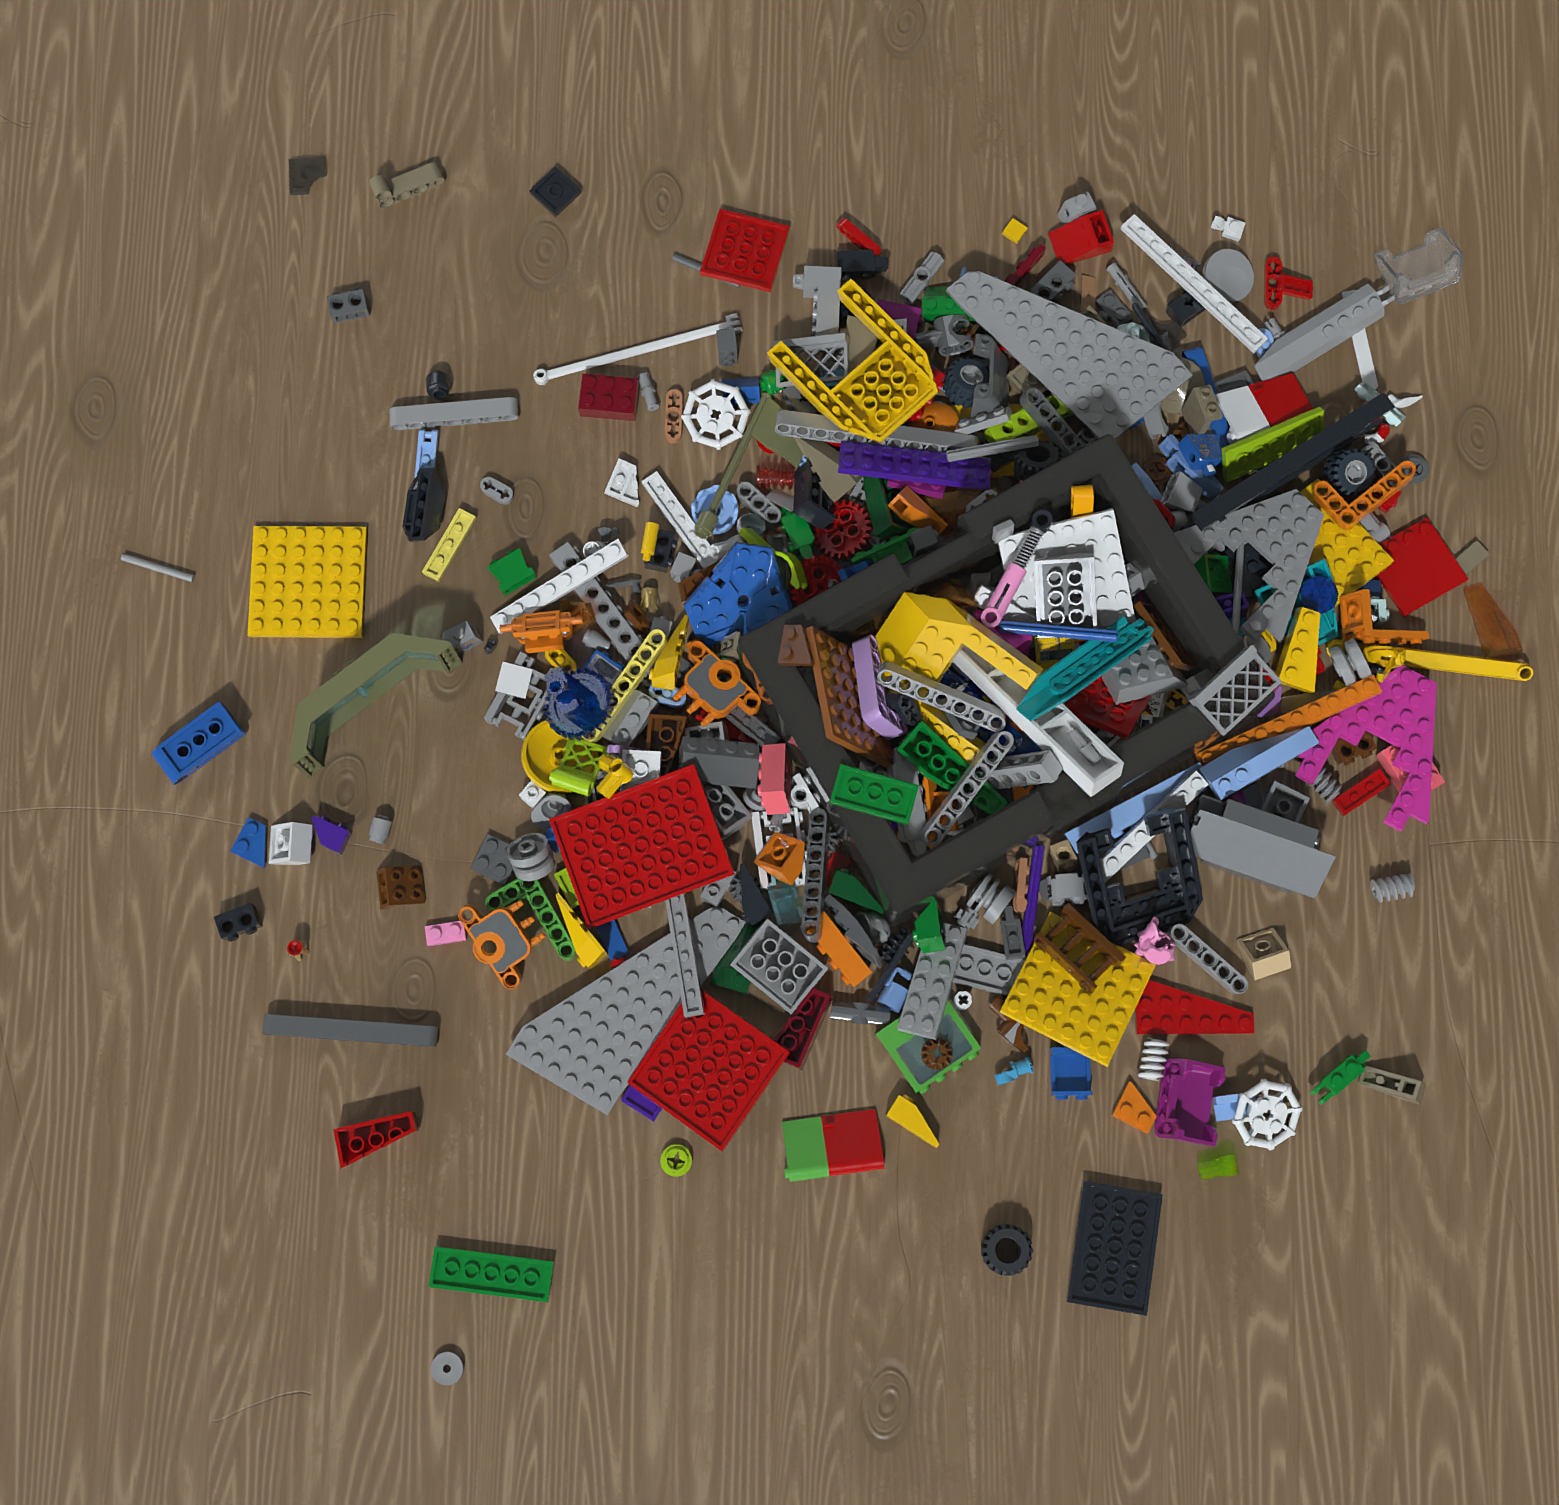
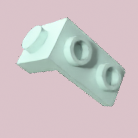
(1380, 608)

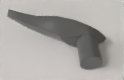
(633, 582)

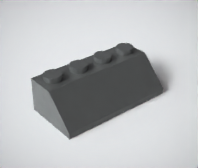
(721, 761)

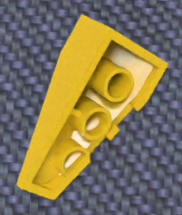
(667, 665)
(585, 944)

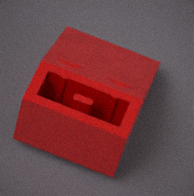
(1082, 238)

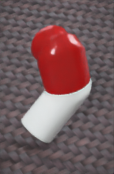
(1380, 435)

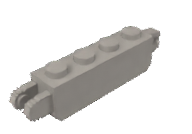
(905, 771)

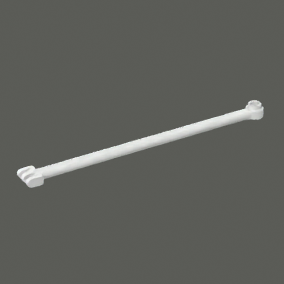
(638, 350)

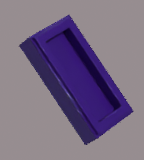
(641, 1103)

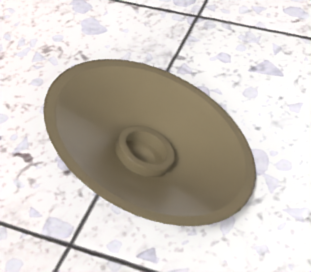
(1176, 400)

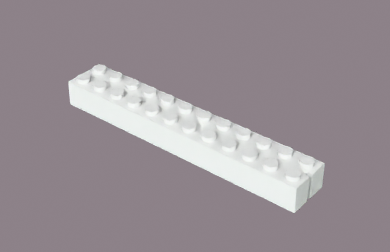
(1048, 730)

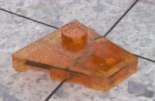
(577, 609)

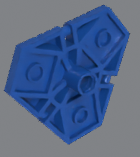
(744, 571)

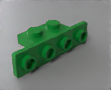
(897, 545)

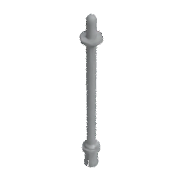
(1238, 588)

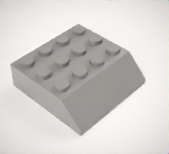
(1143, 674)

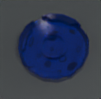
(1318, 594)

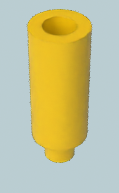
(649, 540)

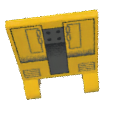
(1052, 650)

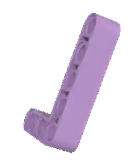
(872, 693)

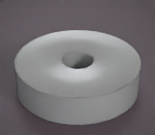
(438, 1372)

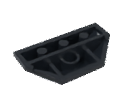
(423, 506)

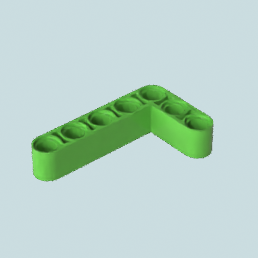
(540, 911)

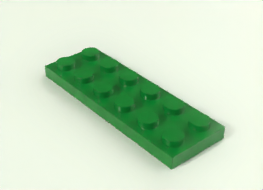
(491, 1274)

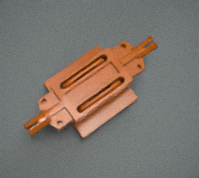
(542, 630)

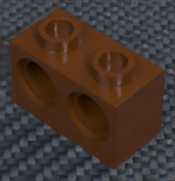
(1353, 751)

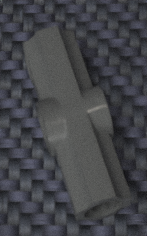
(860, 1013)

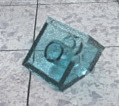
(783, 905)

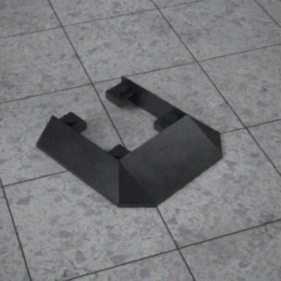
(1171, 901)

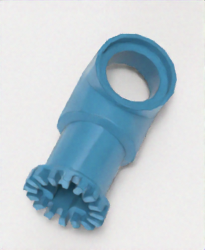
(1017, 1068)

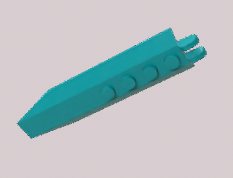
(1082, 668)

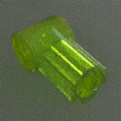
(1223, 1166)

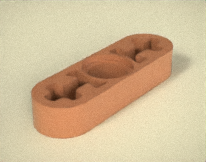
(679, 403)

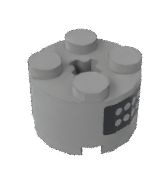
(1066, 889)

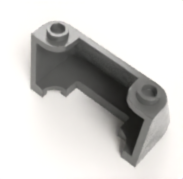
(996, 392)

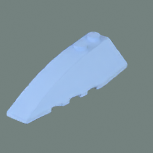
(1252, 761)

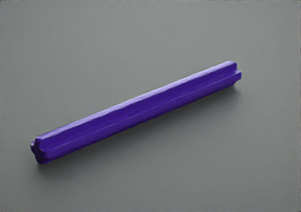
(1032, 897)

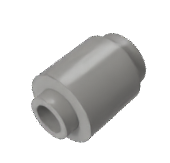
(380, 829)

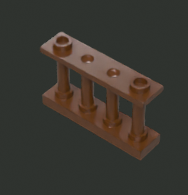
(1086, 931)

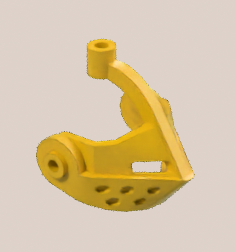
(1374, 653)

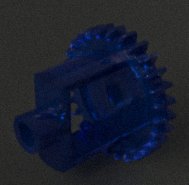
(577, 702)

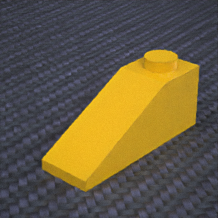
(909, 1117)

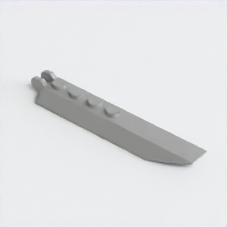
(1323, 332)

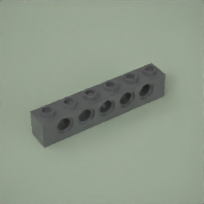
(1060, 274)

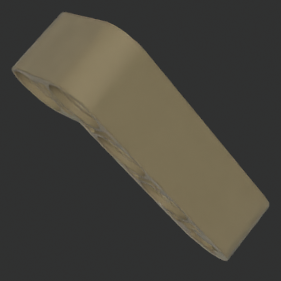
(405, 185)

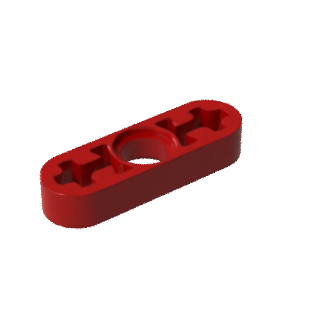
(857, 237)
(1268, 290)

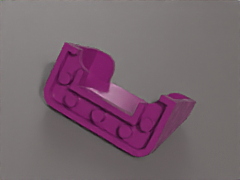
(1187, 1100)

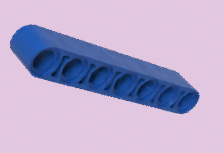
(1220, 426)

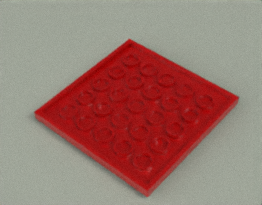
(709, 1070)

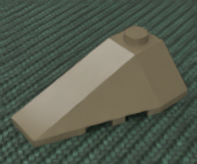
(825, 463)

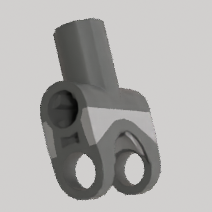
(946, 335)

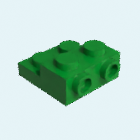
(1215, 572)

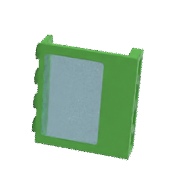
(907, 1048)

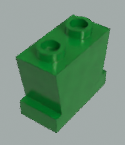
(511, 572)

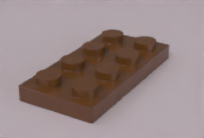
(1164, 636)

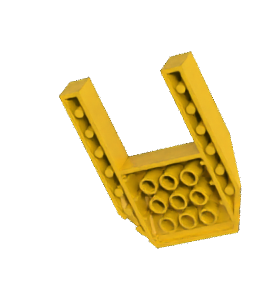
(878, 391)
(926, 638)

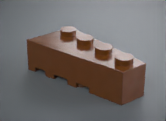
(665, 735)

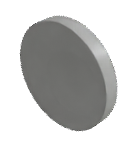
(1229, 274)

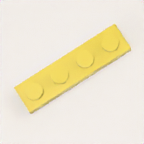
(449, 545)

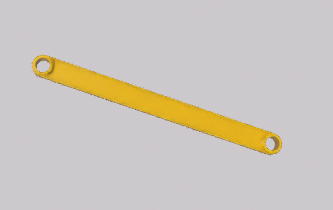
(1454, 662)

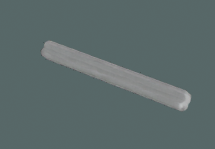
(992, 448)

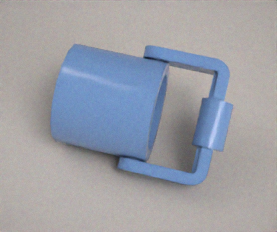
(893, 994)

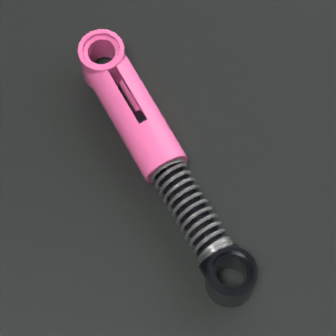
(1016, 570)

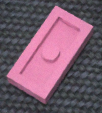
(445, 933)

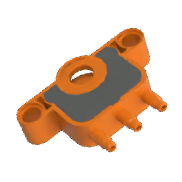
(709, 692)
(508, 935)

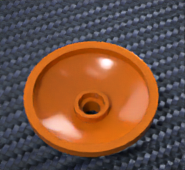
(941, 415)

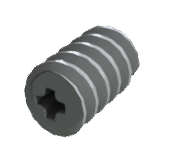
(1326, 786)
(1393, 886)

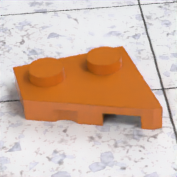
(1134, 1109)

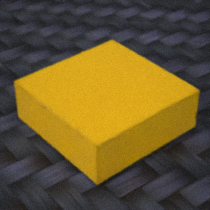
(1014, 231)

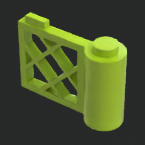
(571, 777)

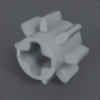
(967, 918)

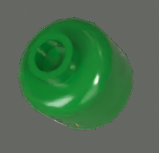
(768, 382)

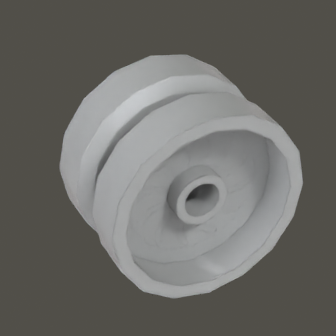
(1350, 662)
(531, 857)

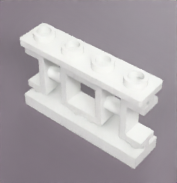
(756, 817)

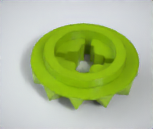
(671, 1152)

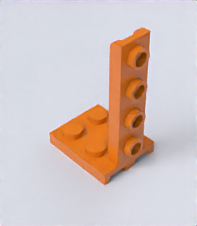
(1357, 622)

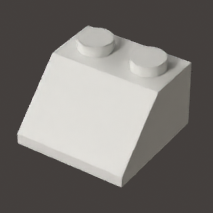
(290, 844)

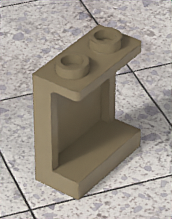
(1201, 410)

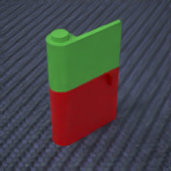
(832, 1145)

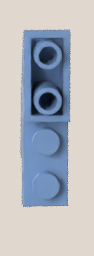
(1177, 463)

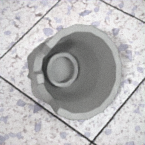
(874, 925)

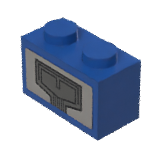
(602, 664)

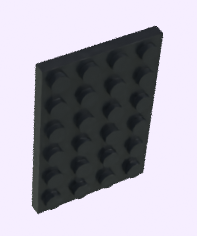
(1114, 1248)

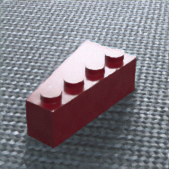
(803, 1027)

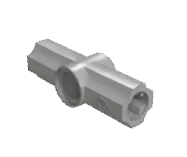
(915, 285)

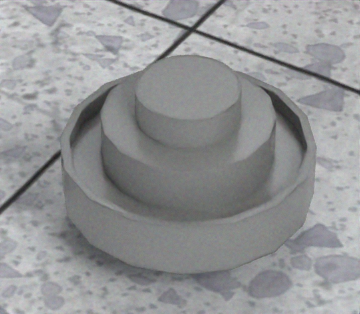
(752, 799)

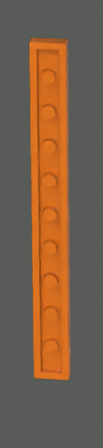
(1298, 718)

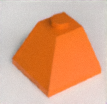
(782, 857)

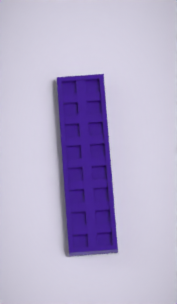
(913, 465)

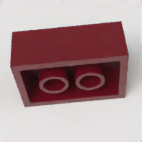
(608, 397)

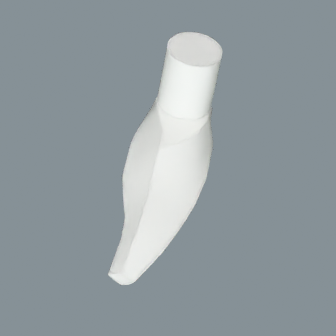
(1400, 403)

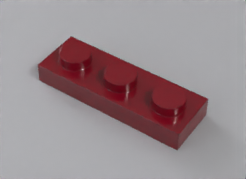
(1026, 266)

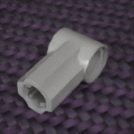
(1376, 529)

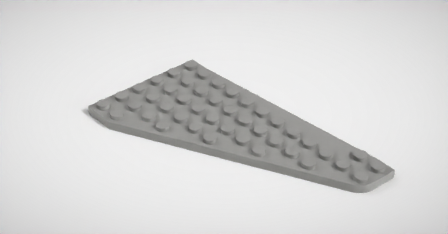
(1085, 364)

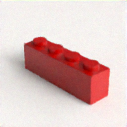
(364, 1138)

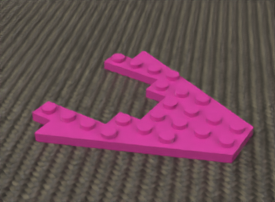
(1401, 717)

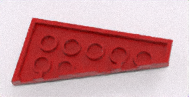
(1174, 1011)

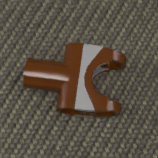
(1009, 1028)

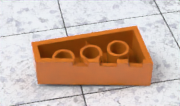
(840, 953)

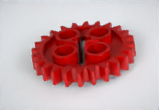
(849, 543)
(823, 566)

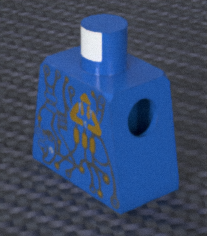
(1201, 452)

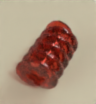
(774, 477)

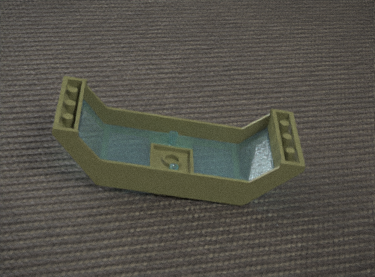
(359, 687)

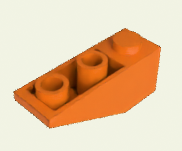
(916, 511)

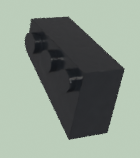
(810, 499)

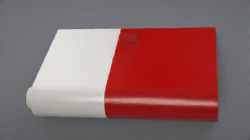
(1262, 406)

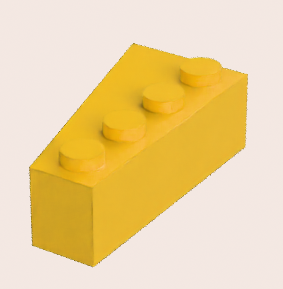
(1299, 653)

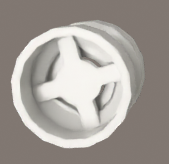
(592, 547)

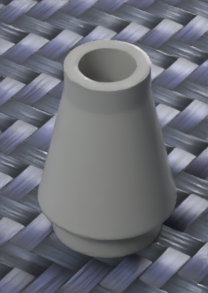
(596, 640)

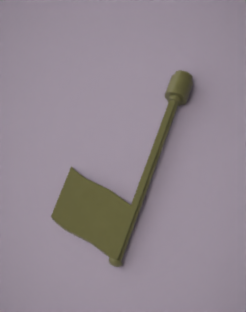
(763, 429)

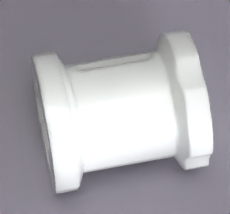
(960, 994)

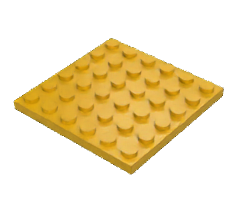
(307, 581)
(1057, 1007)

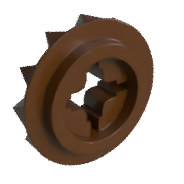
(1160, 464)
(929, 1059)

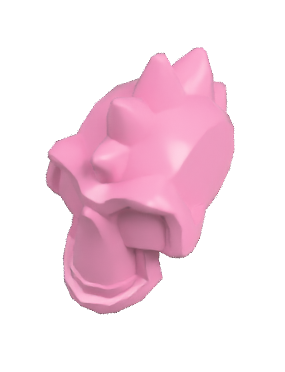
(1155, 944)

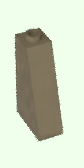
(862, 342)

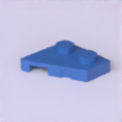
(251, 842)

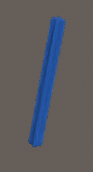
(1058, 631)

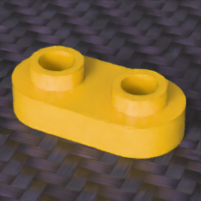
(562, 660)

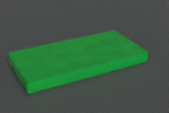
(874, 794)

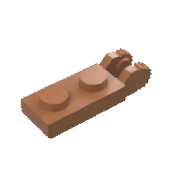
(1021, 870)

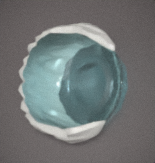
(751, 521)

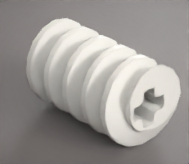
(1153, 1059)

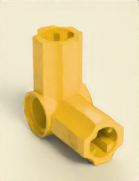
(617, 774)

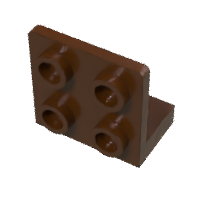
(400, 886)

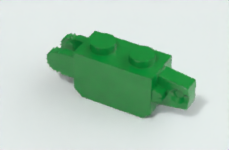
(798, 534)
(1341, 1075)

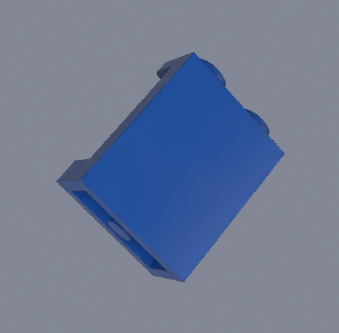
(1069, 1074)

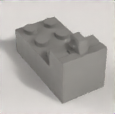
(822, 285)

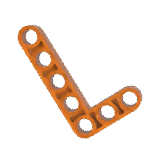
(1365, 499)

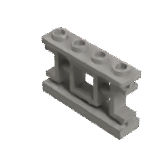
(537, 703)

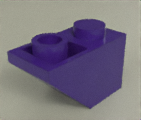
(330, 835)

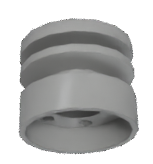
(991, 897)

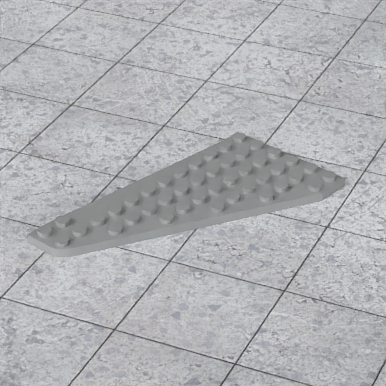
(607, 1028)

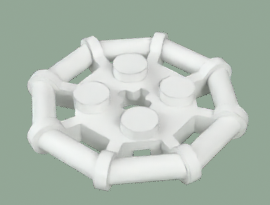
(725, 418)
(1277, 1115)

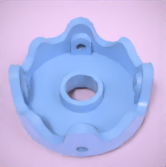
(728, 508)

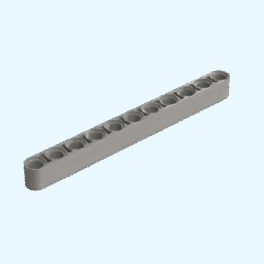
(822, 429)

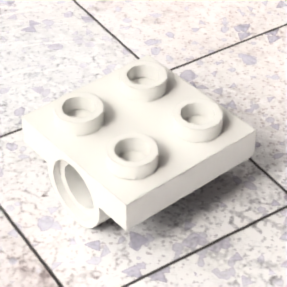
(801, 787)

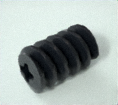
(890, 950)

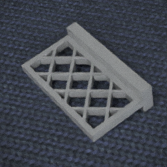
(815, 344)
(1223, 677)

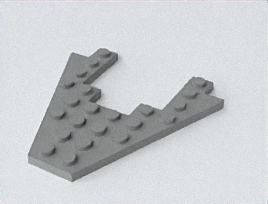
(1284, 534)

